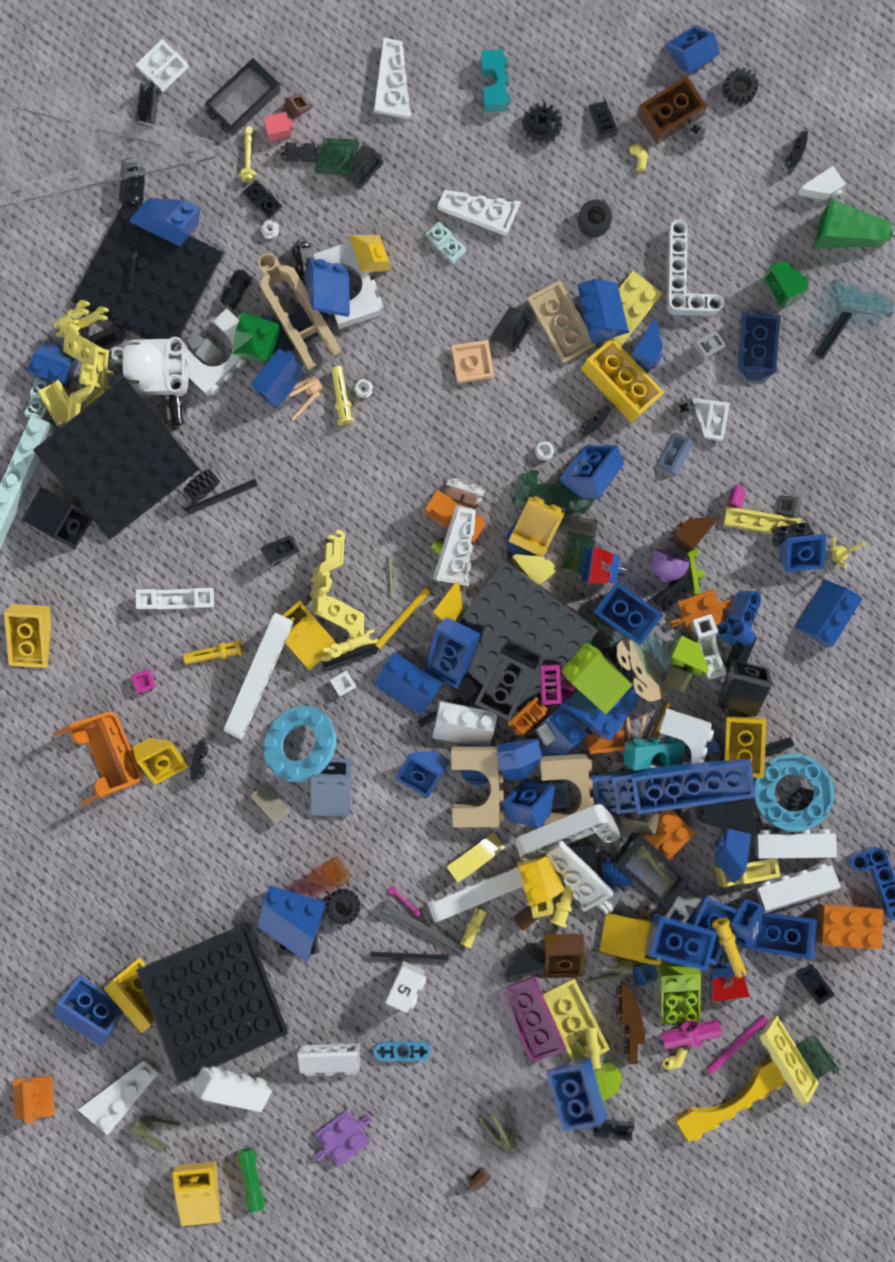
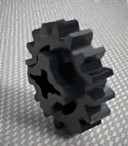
(540, 131)

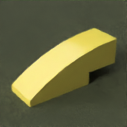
(475, 857)
(756, 871)

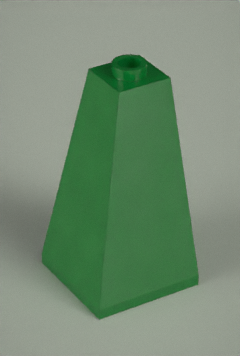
(850, 227)

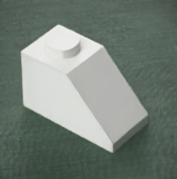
(824, 186)

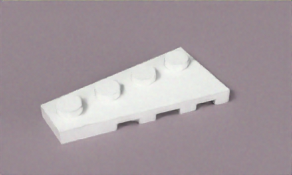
(391, 90)
(482, 211)
(455, 554)
(112, 1103)

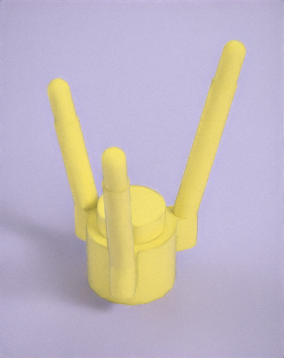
(840, 553)

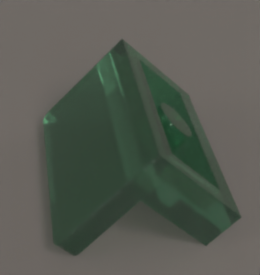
(574, 553)
(817, 1057)

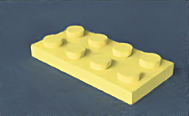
(637, 300)
(571, 1018)
(789, 1060)

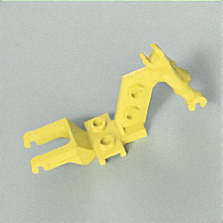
(95, 359)
(333, 609)

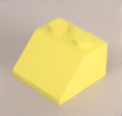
(534, 567)

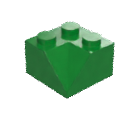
(786, 283)
(255, 338)

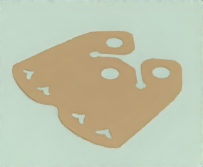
(654, 684)

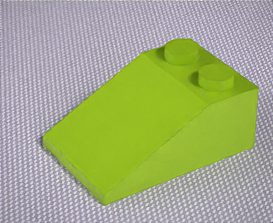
(596, 677)

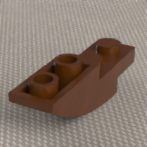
(630, 1014)

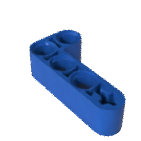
(875, 867)

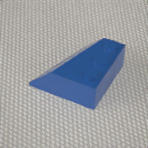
(595, 719)
(291, 920)

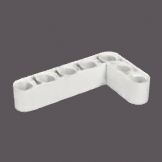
(680, 277)
(569, 829)

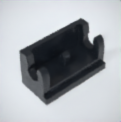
(147, 103)
(132, 189)

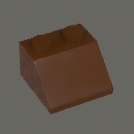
(691, 532)
(564, 955)

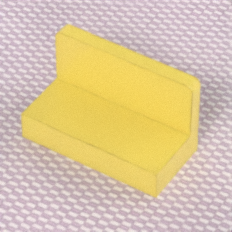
(56, 401)

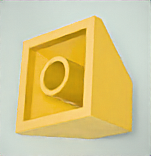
(370, 253)
(450, 605)
(159, 759)

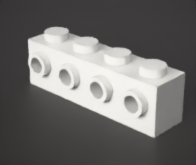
(795, 844)
(797, 889)
(231, 1089)

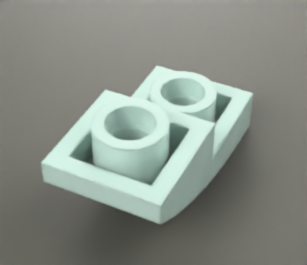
(445, 242)
(36, 406)

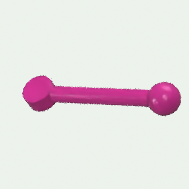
(393, 890)

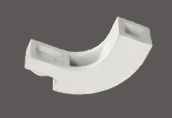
(704, 633)

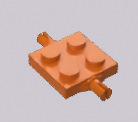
(700, 606)

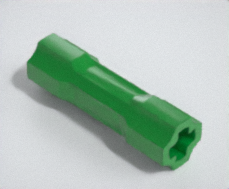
(253, 1193)

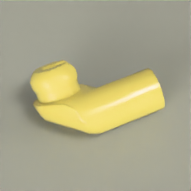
(638, 150)
(675, 1061)

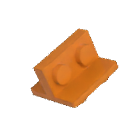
(33, 1098)

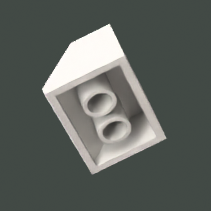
(464, 724)
(329, 1059)

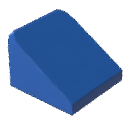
(644, 973)

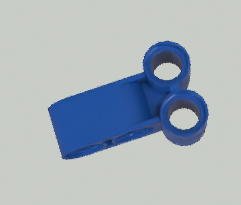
(740, 619)

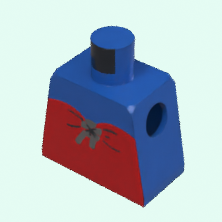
(601, 566)
(723, 982)

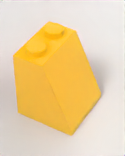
(539, 879)

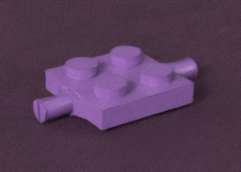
(342, 1137)

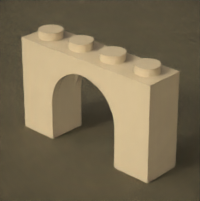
(570, 768)
(488, 811)

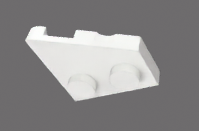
(712, 418)

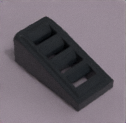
(603, 134)

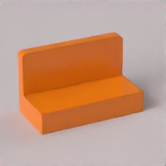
(597, 745)

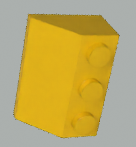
(130, 997)

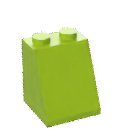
(608, 1079)

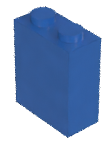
(278, 378)

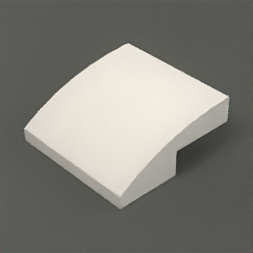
(162, 65)

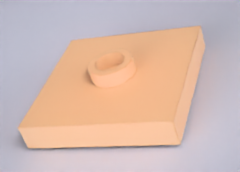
(472, 361)

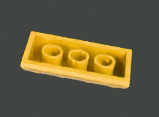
(622, 380)

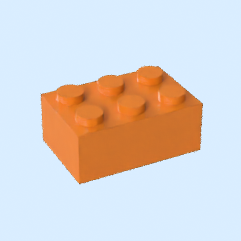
(850, 926)

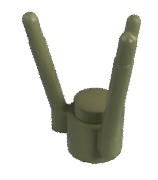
(622, 967)
(142, 1130)
(506, 1138)

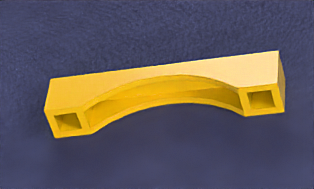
(697, 1121)

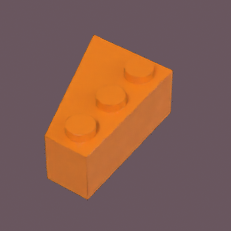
(442, 508)

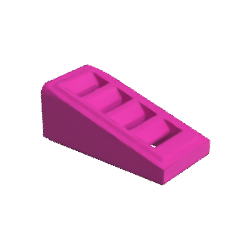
(550, 699)

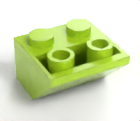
(688, 655)

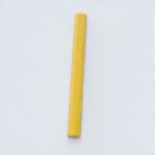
(402, 618)

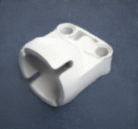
(156, 366)

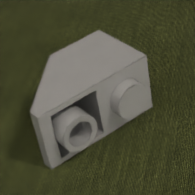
(683, 906)

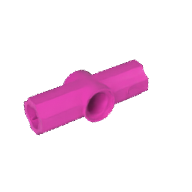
(691, 1034)

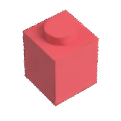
(278, 126)

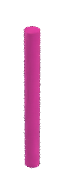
(737, 1044)

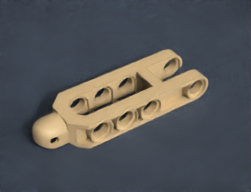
(273, 274)

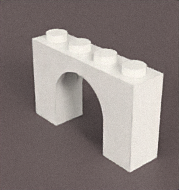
(366, 303)
(210, 378)
(688, 729)

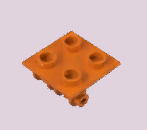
(528, 717)

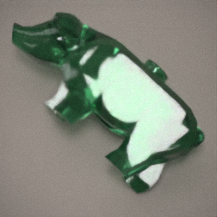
(551, 493)

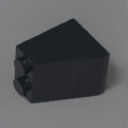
(57, 518)
(744, 688)
(728, 815)

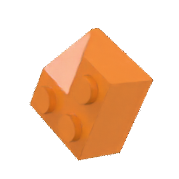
(670, 833)

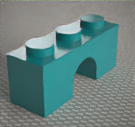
(493, 65)
(640, 752)

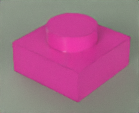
(143, 681)

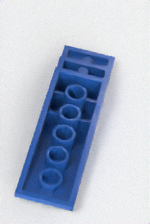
(674, 786)

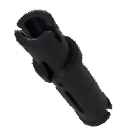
(176, 408)

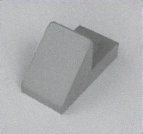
(708, 346)
(204, 350)

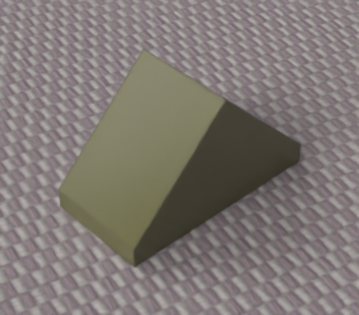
(678, 680)

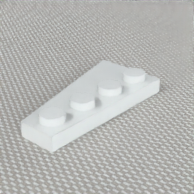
(582, 880)

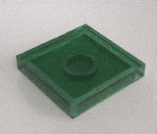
(336, 156)

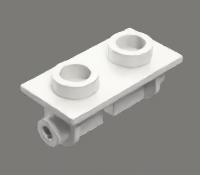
(471, 492)

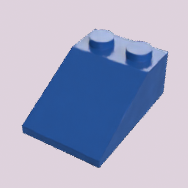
(168, 218)
(328, 287)
(627, 614)
(451, 652)
(566, 731)
(705, 914)
(787, 935)
(680, 942)

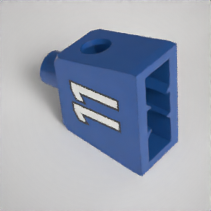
(746, 931)

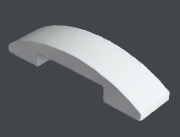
(175, 599)

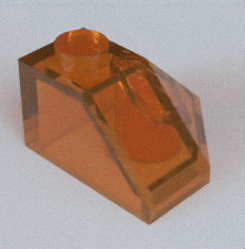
(331, 873)

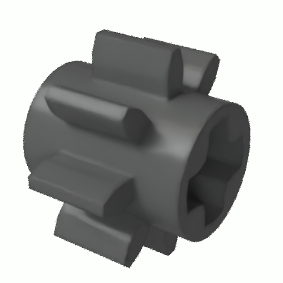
(696, 134)
(683, 404)

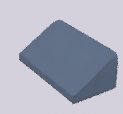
(675, 453)

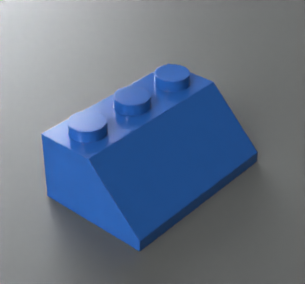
(602, 309)
(593, 470)
(828, 613)
(407, 683)
(89, 1011)
(577, 1095)

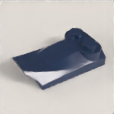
(299, 321)
(758, 346)

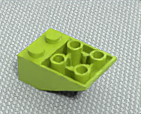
(679, 993)

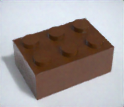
(671, 110)

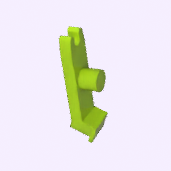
(695, 574)

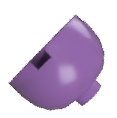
(668, 565)

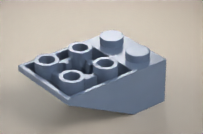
(332, 789)

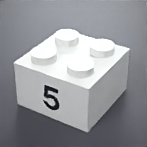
(405, 986)

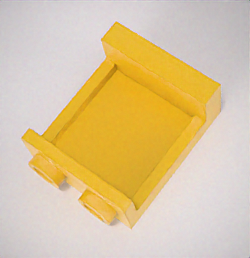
(536, 526)

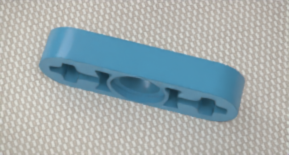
(387, 1045)

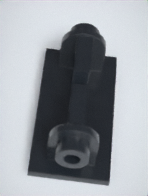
(293, 151)
(301, 252)
(240, 282)
(108, 337)
(783, 532)
(677, 589)
(740, 652)
(615, 1130)

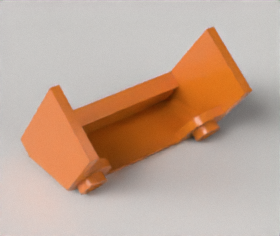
(109, 751)

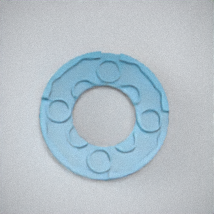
(320, 755)
(809, 769)

